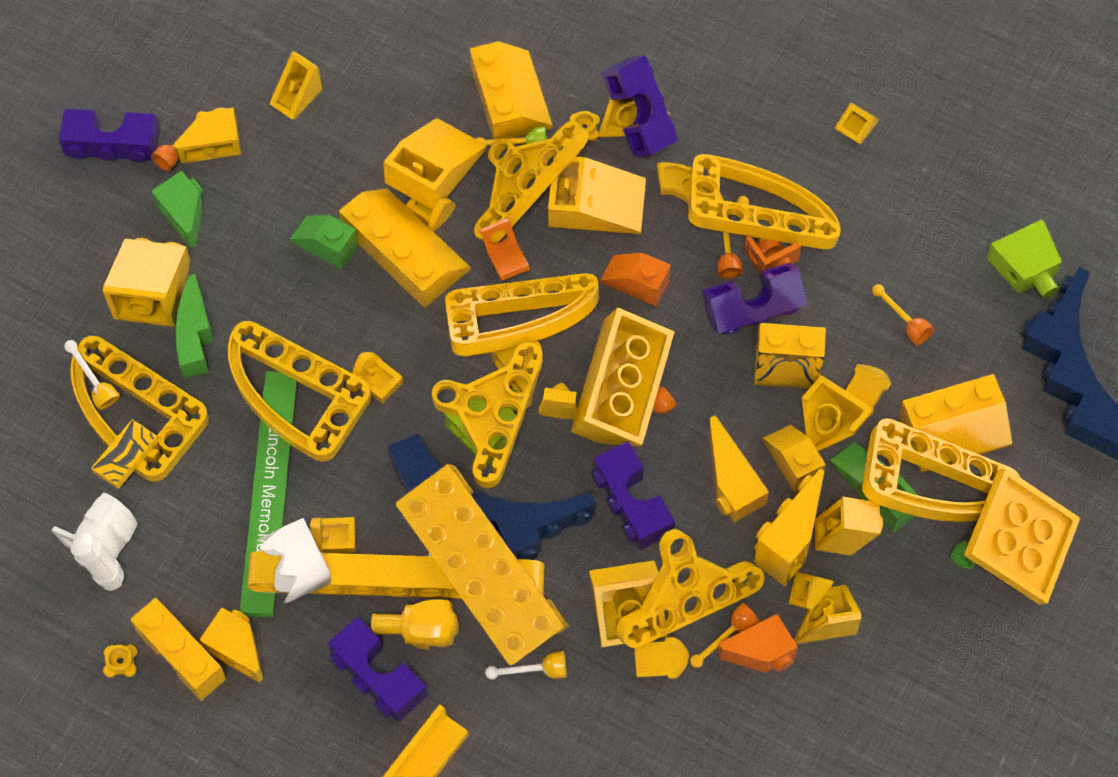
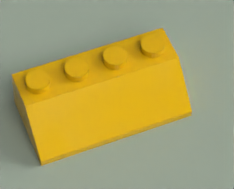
(403, 245)
(622, 380)

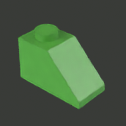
(181, 205)
(327, 239)

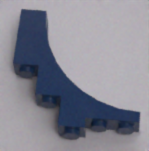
(1069, 375)
(516, 522)

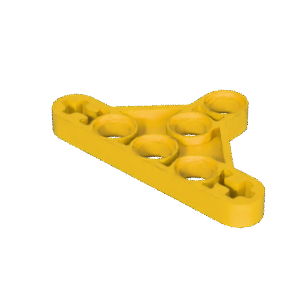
(534, 161)
(486, 424)
(672, 596)

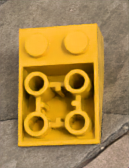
(431, 162)
(596, 198)
(785, 542)

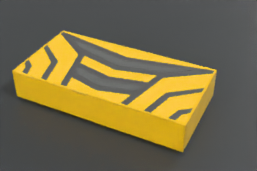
(125, 454)

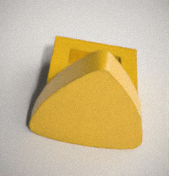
(433, 218)
(379, 375)
(868, 384)
(558, 402)
(334, 534)
(661, 658)

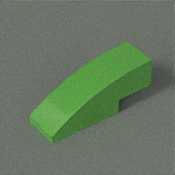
(192, 330)

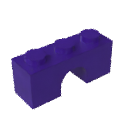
(652, 127)
(132, 140)
(780, 294)
(643, 520)
(394, 692)

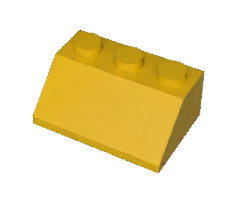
(508, 90)
(962, 414)

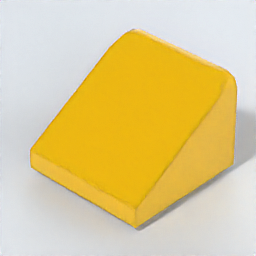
(856, 123)
(808, 590)

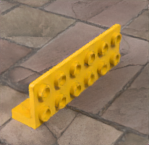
(480, 565)

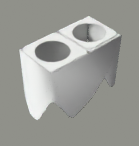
(301, 565)

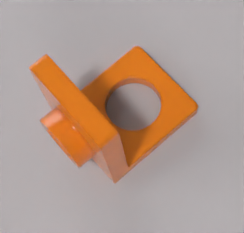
(789, 254)
(505, 255)

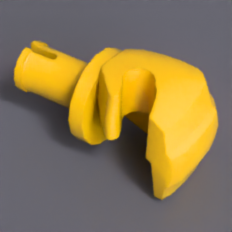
(421, 624)

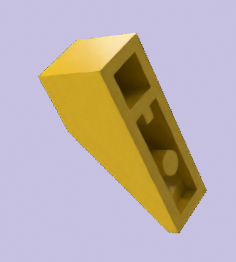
(736, 483)

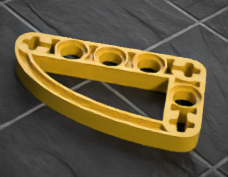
(820, 221)
(576, 291)
(311, 378)
(178, 419)
(895, 449)

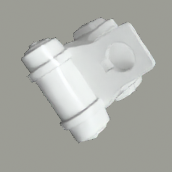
(100, 539)

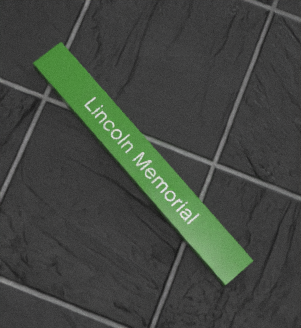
(269, 486)

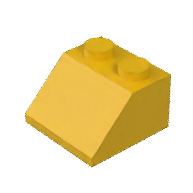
(618, 593)

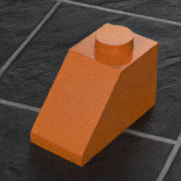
(638, 276)
(760, 647)

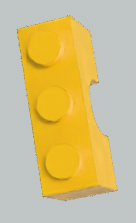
(179, 648)

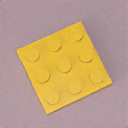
(1022, 536)

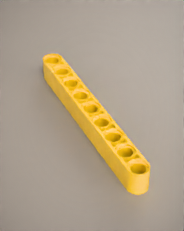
(376, 575)

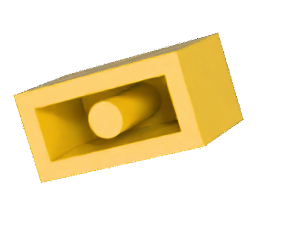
(847, 526)

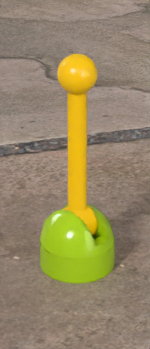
(534, 135)

